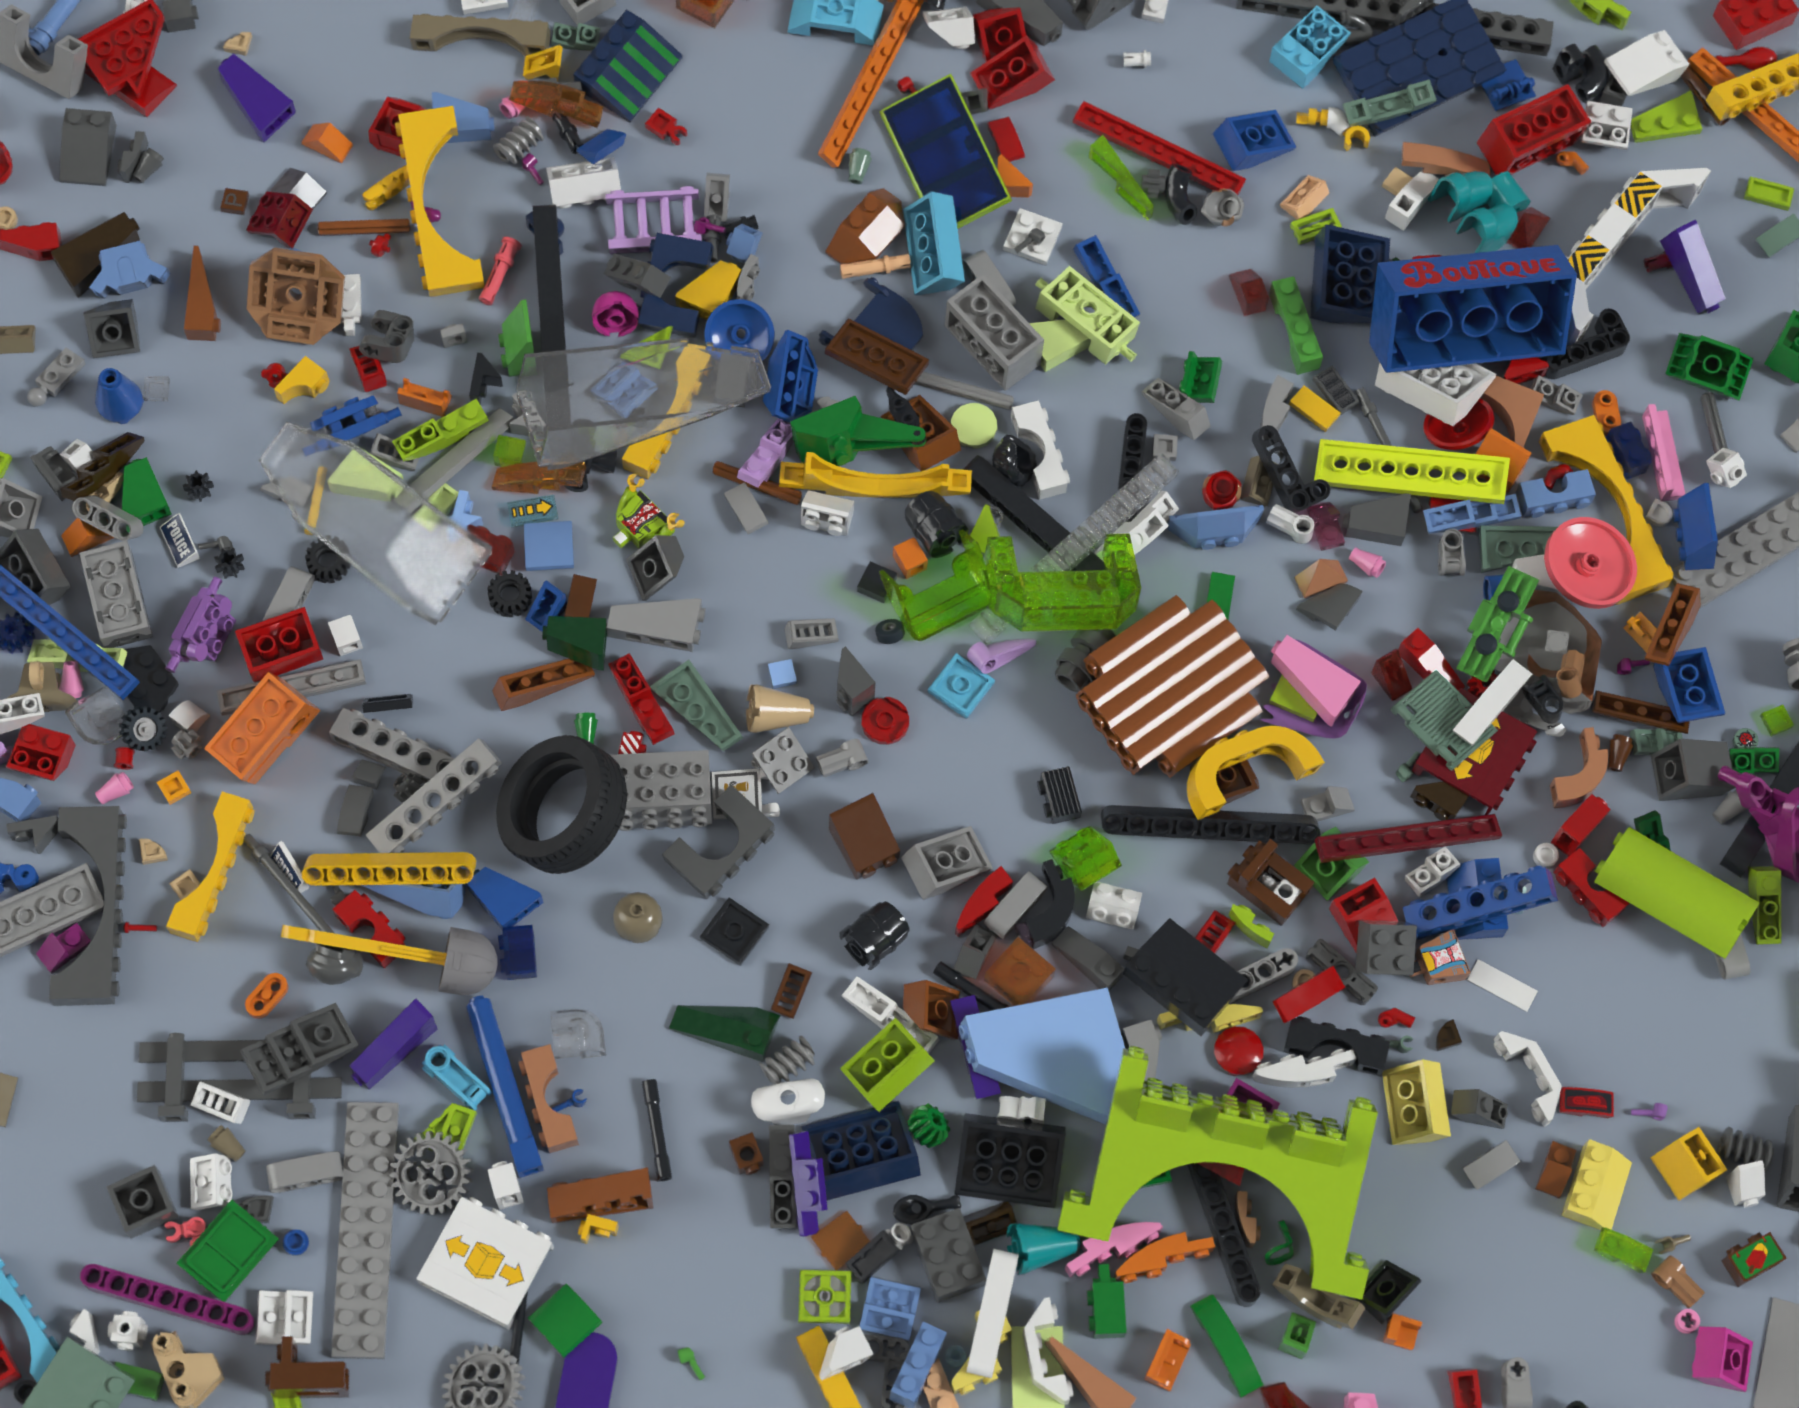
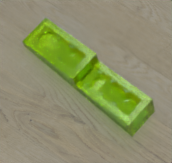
(1126, 185)

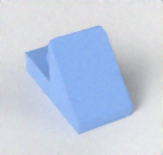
(463, 510)

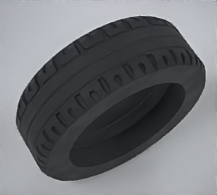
(593, 826)

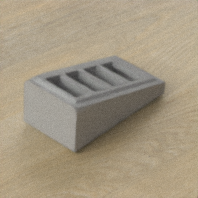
(381, 440)
(801, 641)

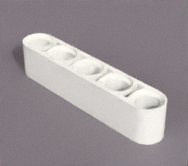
(992, 1313)

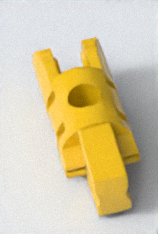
(385, 189)

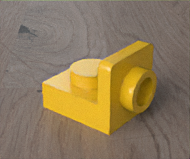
(601, 1226)

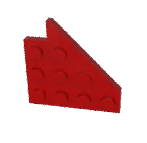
(124, 48)

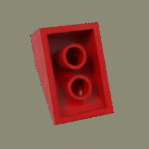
(1013, 73)

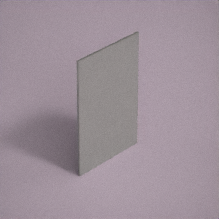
(1780, 1359)

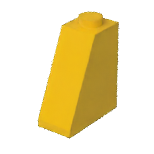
(710, 289)

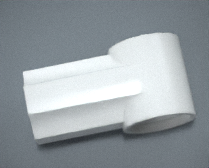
(1289, 522)

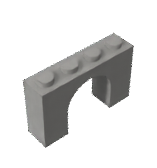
(69, 59)

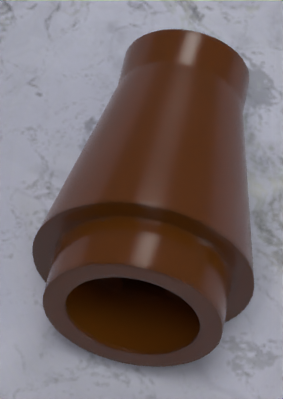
(1619, 750)

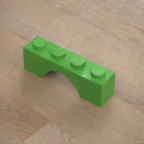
(1302, 339)

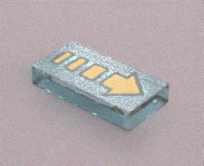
(532, 510)

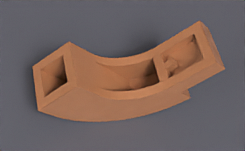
(1576, 788)

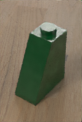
(577, 639)

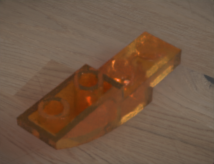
(552, 97)

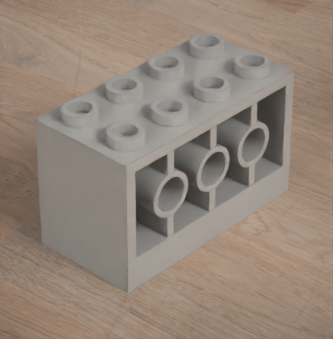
(994, 332)

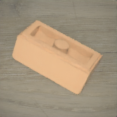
(1305, 197)

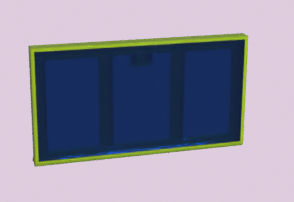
(945, 150)

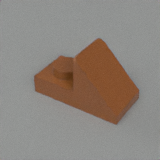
(1556, 1169)

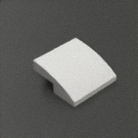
(284, 1315)

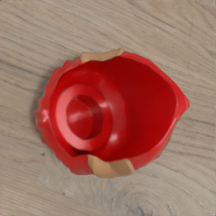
(1221, 490)

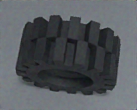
(325, 573)
(516, 605)

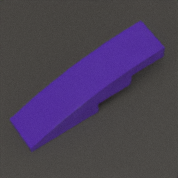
(982, 1085)

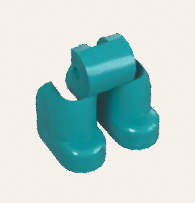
(1478, 189)

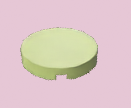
(974, 425)

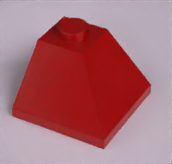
(998, 30)

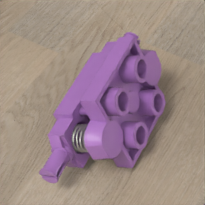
(202, 627)

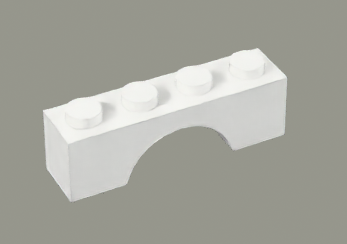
(1031, 424)

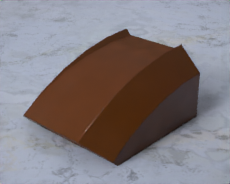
(1235, 780)

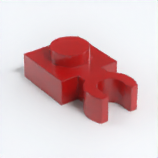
(664, 124)

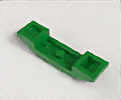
(1228, 1345)

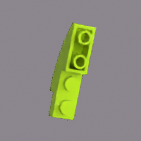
(1603, 9)
(441, 433)

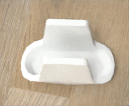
(769, 1107)

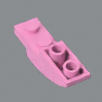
(1122, 1241)

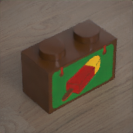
(1753, 1259)

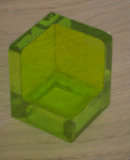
(508, 451)

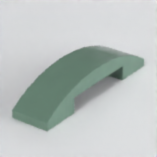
(1389, 105)

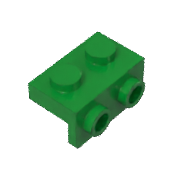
(1201, 377)

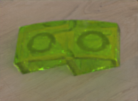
(1623, 1249)

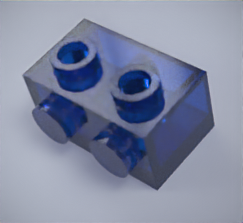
(1629, 450)

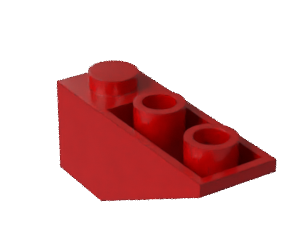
(32, 241)

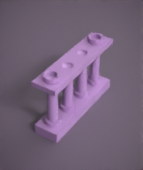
(621, 244)

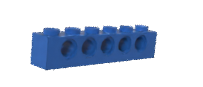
(1541, 893)

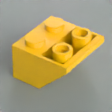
(1689, 1163)

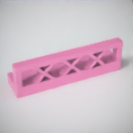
(1663, 454)

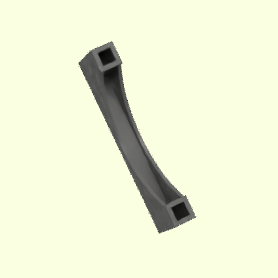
(93, 974)

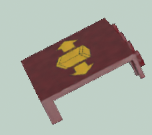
(1490, 766)

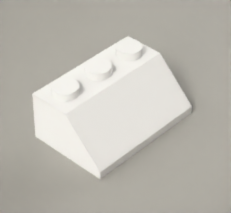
(582, 182)

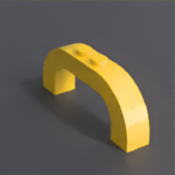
(1278, 741)

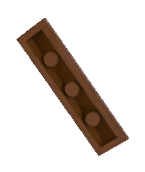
(1637, 711)

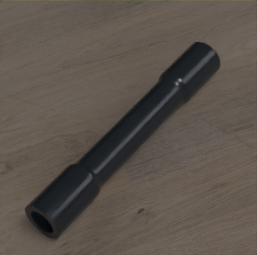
(955, 979)
(661, 1158)

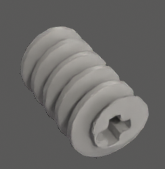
(518, 140)
(788, 1061)

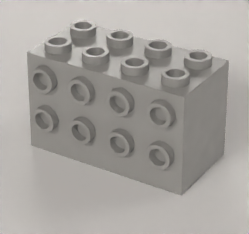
(666, 789)

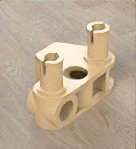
(199, 1370)

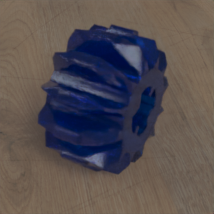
(20, 638)

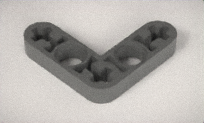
(891, 1361)

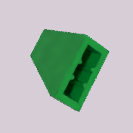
(142, 493)

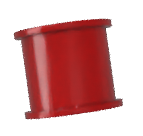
(124, 758)

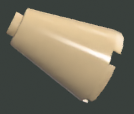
(775, 709)

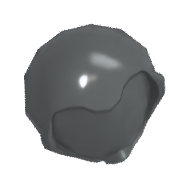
(334, 964)

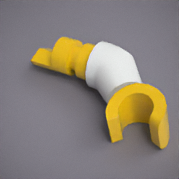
(1337, 121)

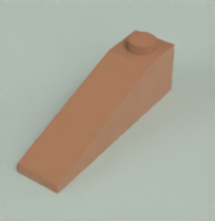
(1092, 1384)

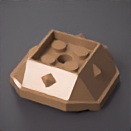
(292, 315)

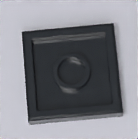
(734, 931)

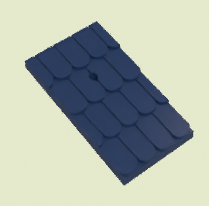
(1434, 46)

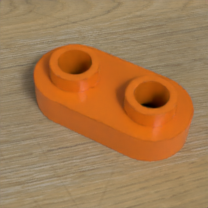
(1606, 411)
(264, 994)

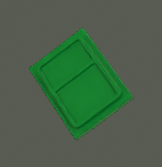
(227, 1251)

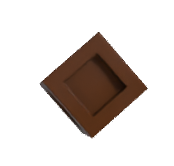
(745, 1143)

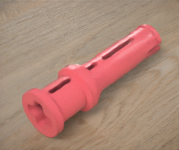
(503, 262)

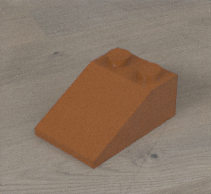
(941, 436)

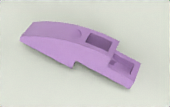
(768, 455)

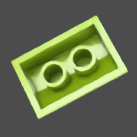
(887, 1064)

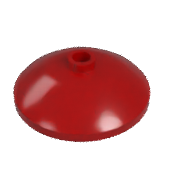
(1464, 433)

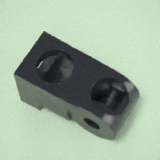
(1570, 62)

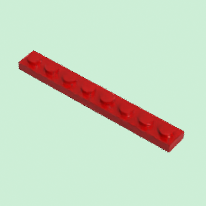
(1156, 148)

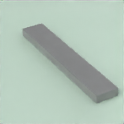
(462, 453)
(307, 683)

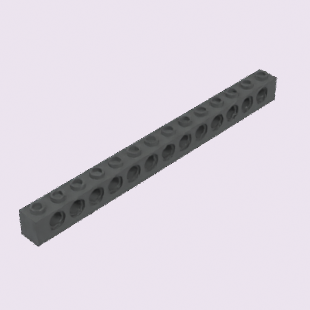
(1383, 19)

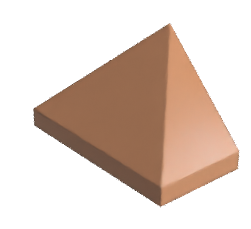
(1320, 577)

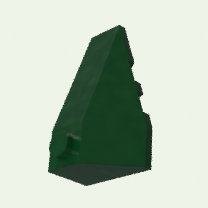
(736, 1029)

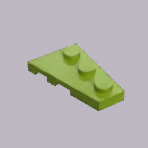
(1668, 120)

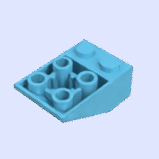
(1308, 46)

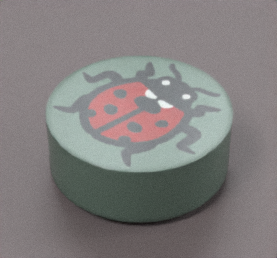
(1745, 738)

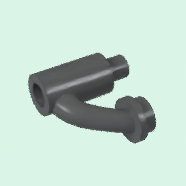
(1359, 34)

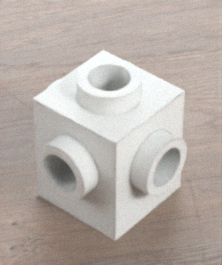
(1726, 468)
(132, 1338)

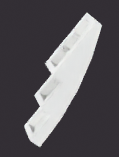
(1492, 702)
(883, 1010)

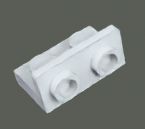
(210, 1181)

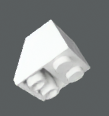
(1608, 125)
(826, 513)

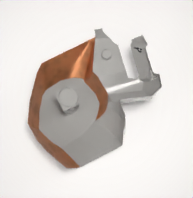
(1553, 632)

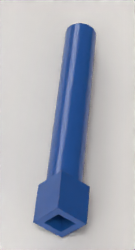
(504, 1086)

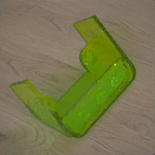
(946, 601)

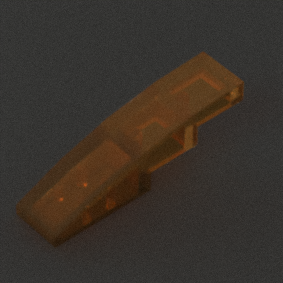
(531, 478)

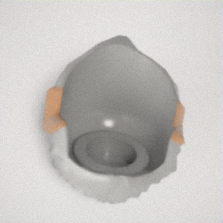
(1223, 207)

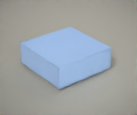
(782, 673)

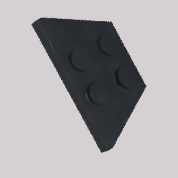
(155, 681)

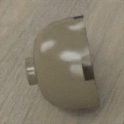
(637, 917)

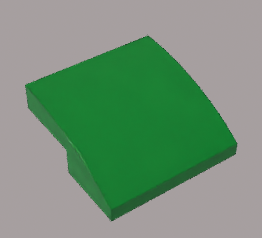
(565, 1320)

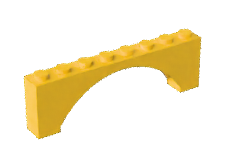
(422, 138)
(1585, 447)

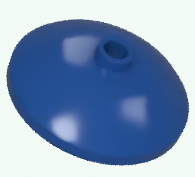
(740, 314)

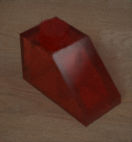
(1249, 291)

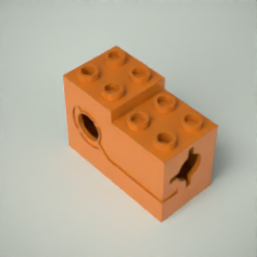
(262, 728)

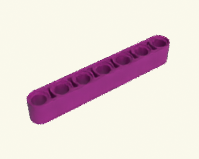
(158, 1291)

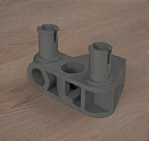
(1094, 12)

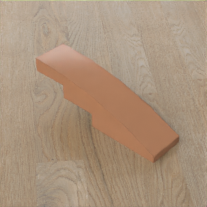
(1441, 160)

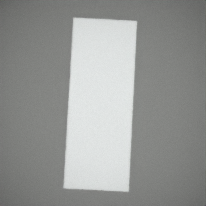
(1502, 985)

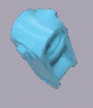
(455, 1077)

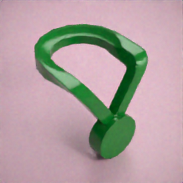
(1285, 1232)

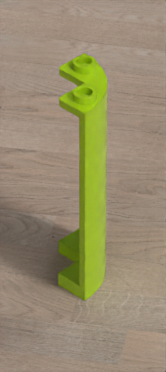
(1675, 892)

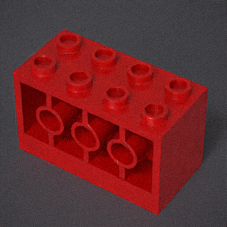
(1534, 131)

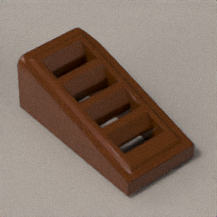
(803, 985)

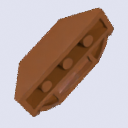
(868, 228)

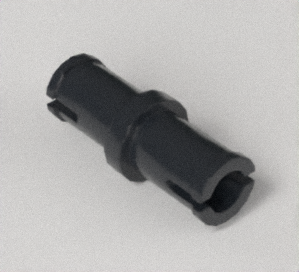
(567, 132)

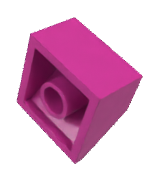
(1722, 1358)

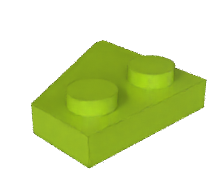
(454, 1121)

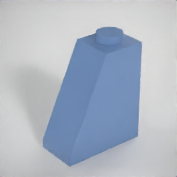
(471, 119)

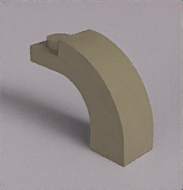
(1325, 1306)

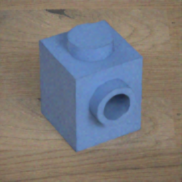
(743, 242)

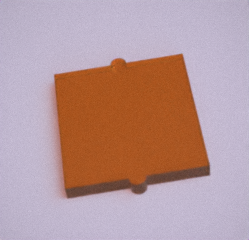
(840, 1240)

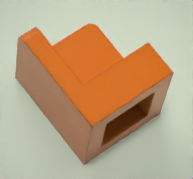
(910, 558)
(1401, 1331)

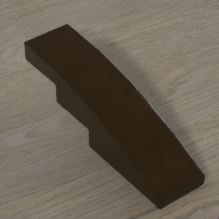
(106, 464)

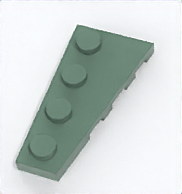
(1506, 543)
(697, 704)

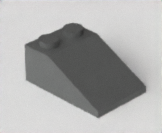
(86, 146)

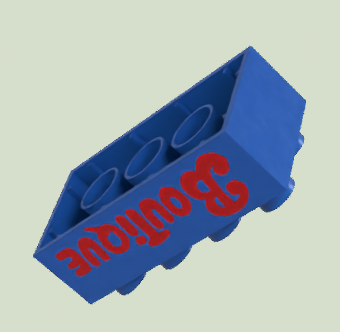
(1472, 308)

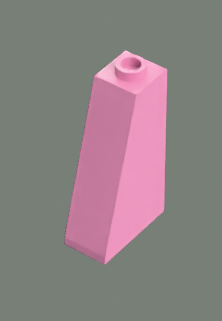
(1314, 678)

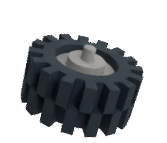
(143, 728)

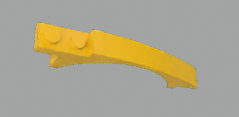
(839, 481)

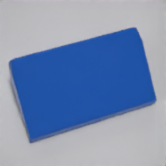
(602, 145)

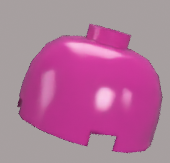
(615, 313)

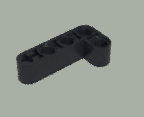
(1565, 364)
(1286, 467)

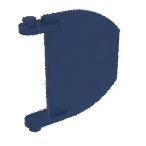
(888, 316)

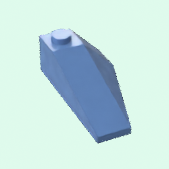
(431, 899)

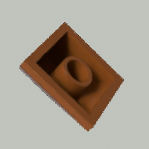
(930, 1007)

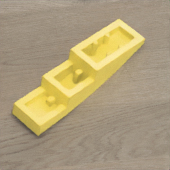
(1231, 1016)

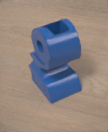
(23, 876)

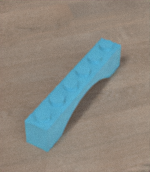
(42, 1348)

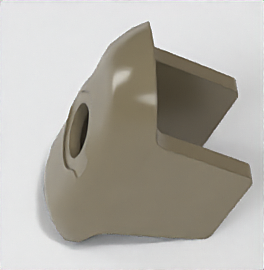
(50, 695)

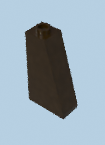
(80, 257)

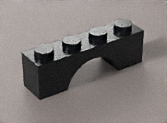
(1306, 1036)

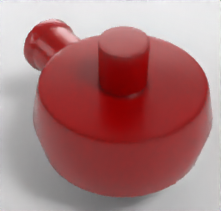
(380, 245)

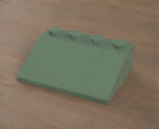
(79, 1381)

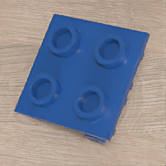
(1509, 87)

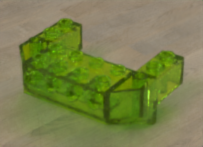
(1064, 597)

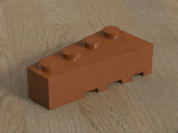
(600, 1196)

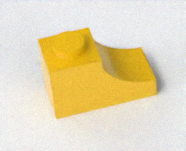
(303, 379)

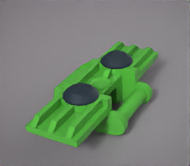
(1490, 620)

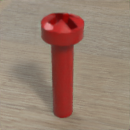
(128, 927)

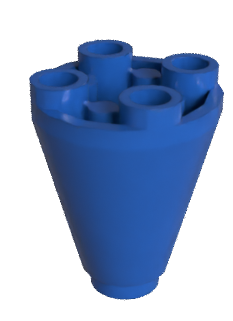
(117, 396)

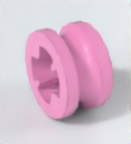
(1680, 1325)

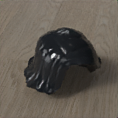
(1014, 460)

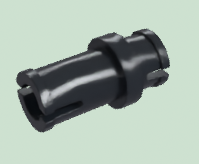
(749, 221)

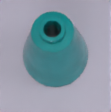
(1039, 1245)

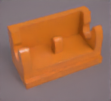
(424, 398)
(1168, 1360)

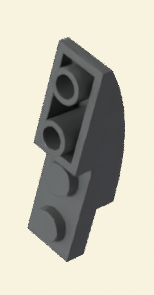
(781, 1178)

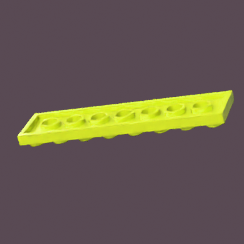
(1423, 460)

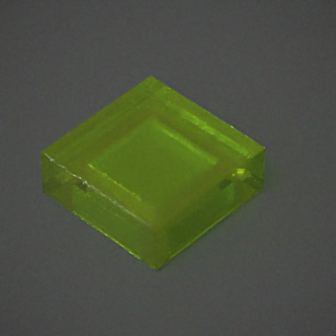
(1777, 720)

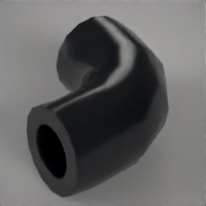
(1596, 75)
(1176, 194)

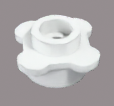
(903, 1232)

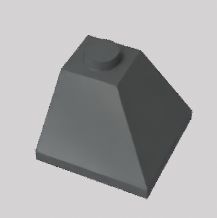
(113, 329)
(655, 564)

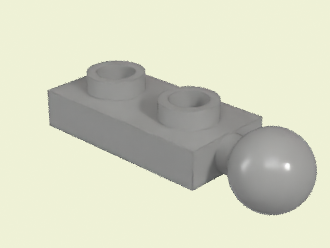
(55, 376)

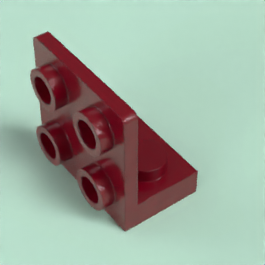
(281, 217)

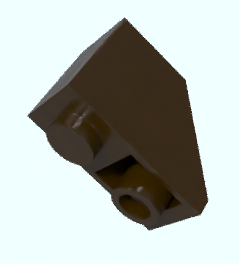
(1440, 799)

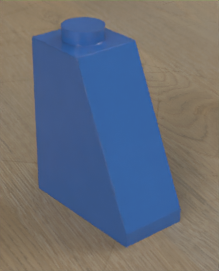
(503, 897)

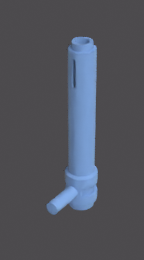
(46, 30)

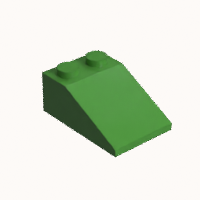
(516, 338)

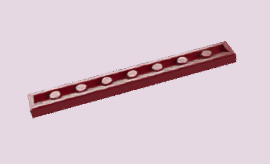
(1407, 838)

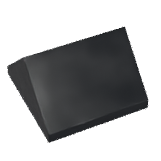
(1387, 1290)

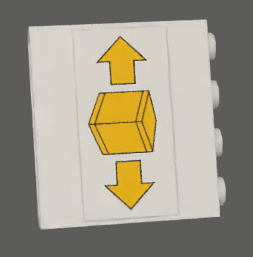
(484, 1261)

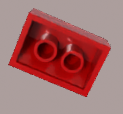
(279, 644)

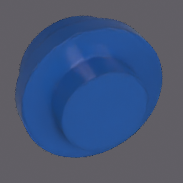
(295, 1242)

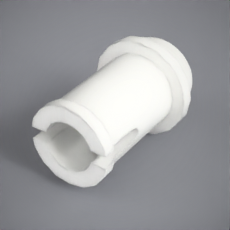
(1137, 59)

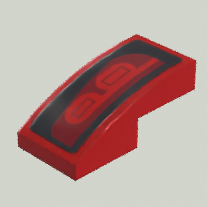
(1586, 1102)

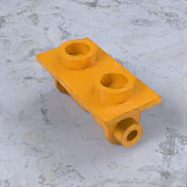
(1641, 630)

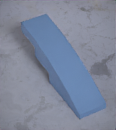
(1470, 514)

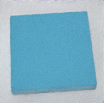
(961, 686)

